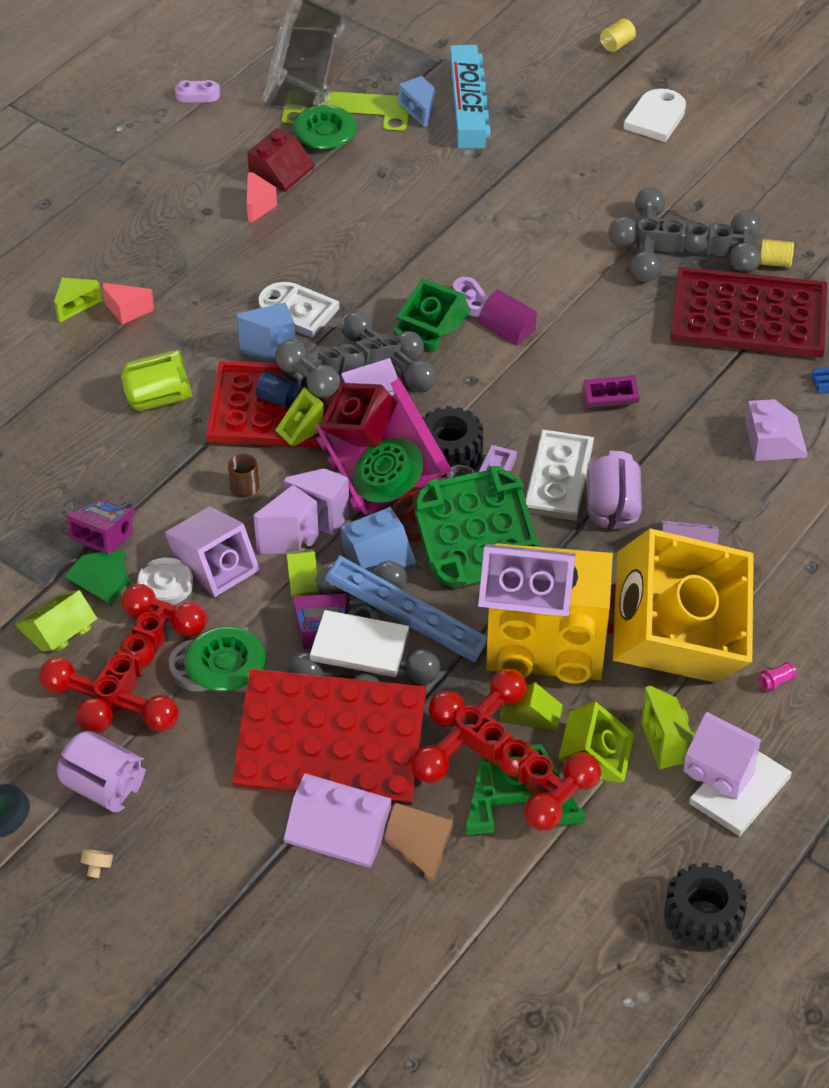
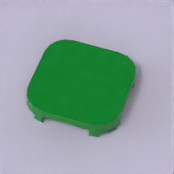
(465, 515)

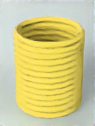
(617, 35)
(776, 253)

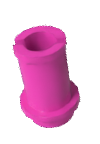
(772, 678)

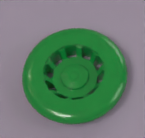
(324, 126)
(395, 464)
(225, 666)

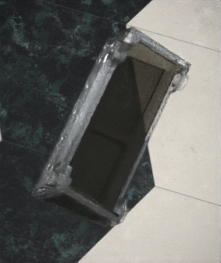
(302, 56)

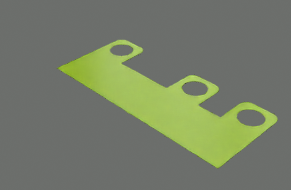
(366, 104)

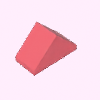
(260, 197)
(127, 301)

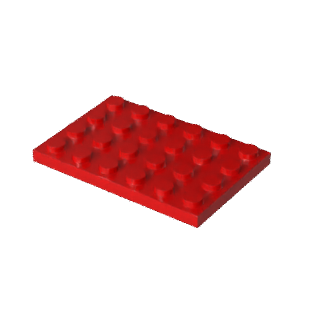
(241, 416)
(331, 730)

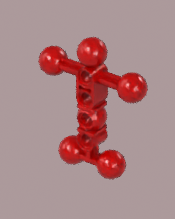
(119, 677)
(507, 687)

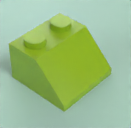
(57, 621)
(665, 727)
(600, 734)

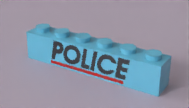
(468, 97)

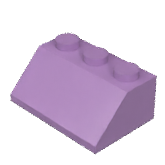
(526, 580)
(337, 820)

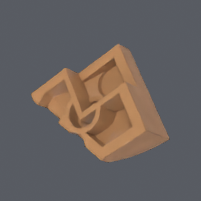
(418, 837)

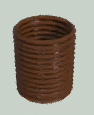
(243, 475)

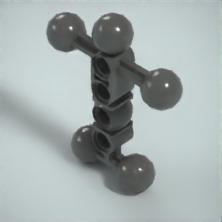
(672, 236)
(367, 348)
(419, 666)

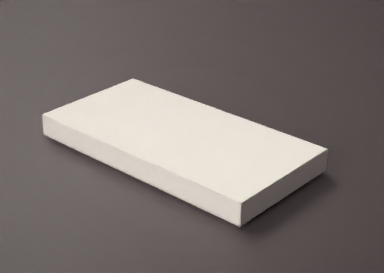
(559, 475)

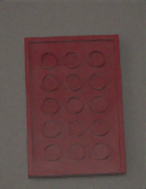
(750, 312)

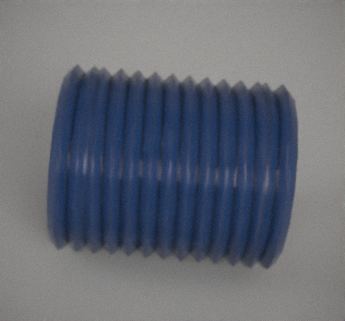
(276, 389)

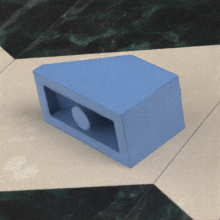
(417, 99)

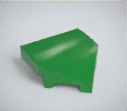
(101, 574)

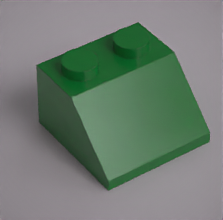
(434, 308)

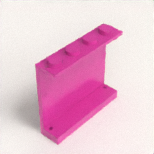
(404, 424)

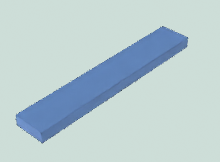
(406, 608)

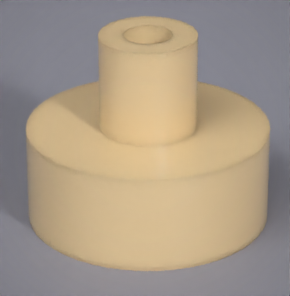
(95, 860)

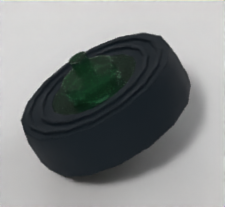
(13, 808)

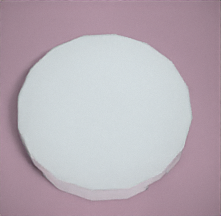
(168, 579)

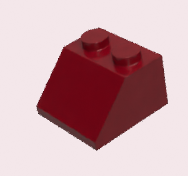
(279, 160)
(359, 413)

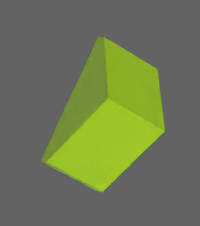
(76, 296)
(301, 418)
(302, 572)
(535, 710)

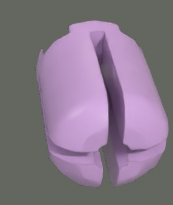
(614, 490)
(100, 770)

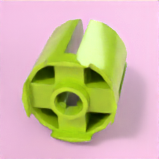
(155, 381)

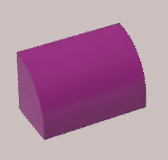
(507, 317)
(610, 391)

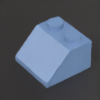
(263, 330)
(377, 540)

